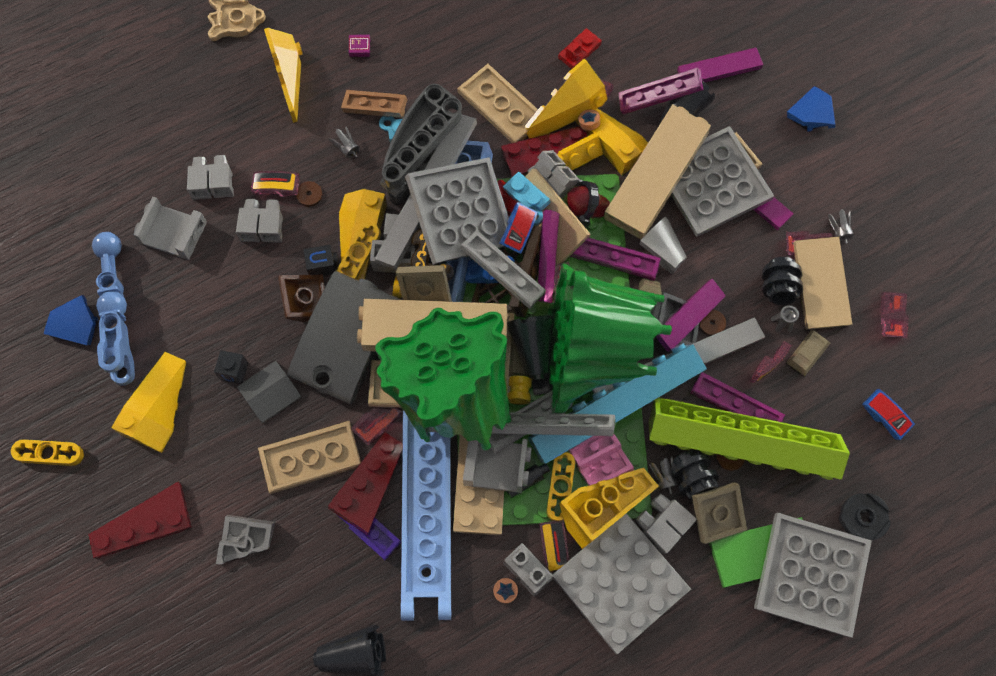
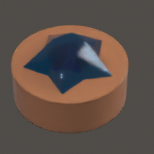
(589, 120)
(505, 591)

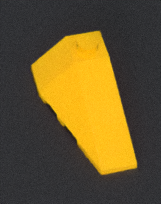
(288, 66)
(579, 93)
(619, 143)
(356, 210)
(152, 407)
(598, 506)

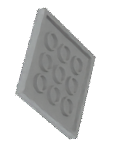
(719, 184)
(455, 204)
(813, 575)
(621, 583)

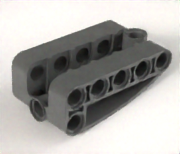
(417, 138)
(330, 339)

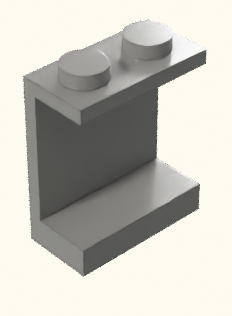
(169, 229)
(498, 470)

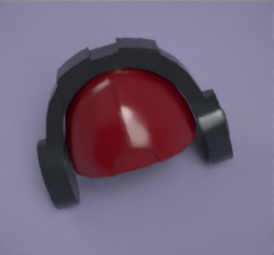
(586, 202)

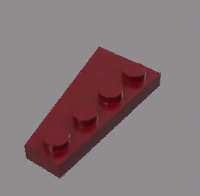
(524, 154)
(364, 490)
(151, 520)

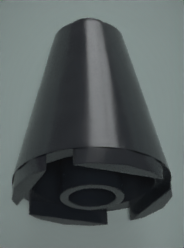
(693, 103)
(533, 344)
(353, 654)

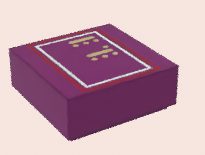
(359, 45)

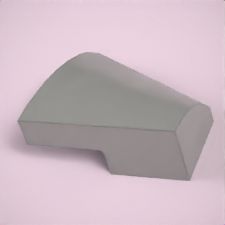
(663, 243)
(243, 537)

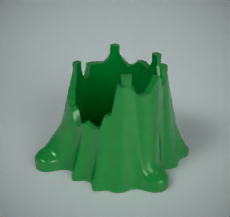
(598, 335)
(449, 375)

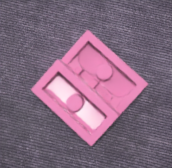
(600, 459)

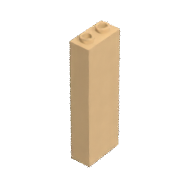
(657, 171)
(396, 317)

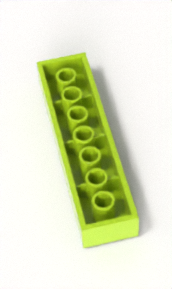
(748, 438)

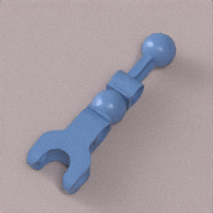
(111, 307)

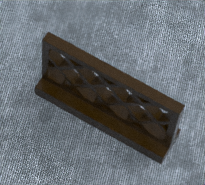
(529, 264)

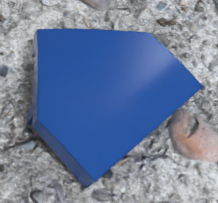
(813, 110)
(72, 322)

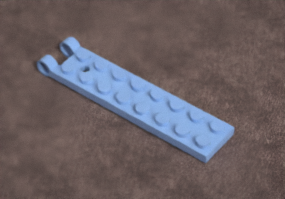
(425, 521)

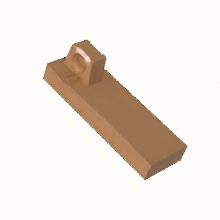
(374, 103)

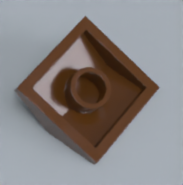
(300, 295)

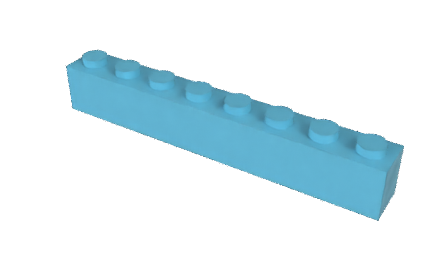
(626, 397)

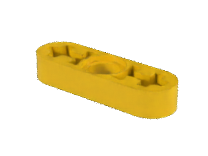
(355, 243)
(39, 446)
(552, 492)

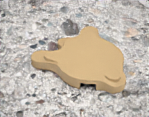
(233, 18)

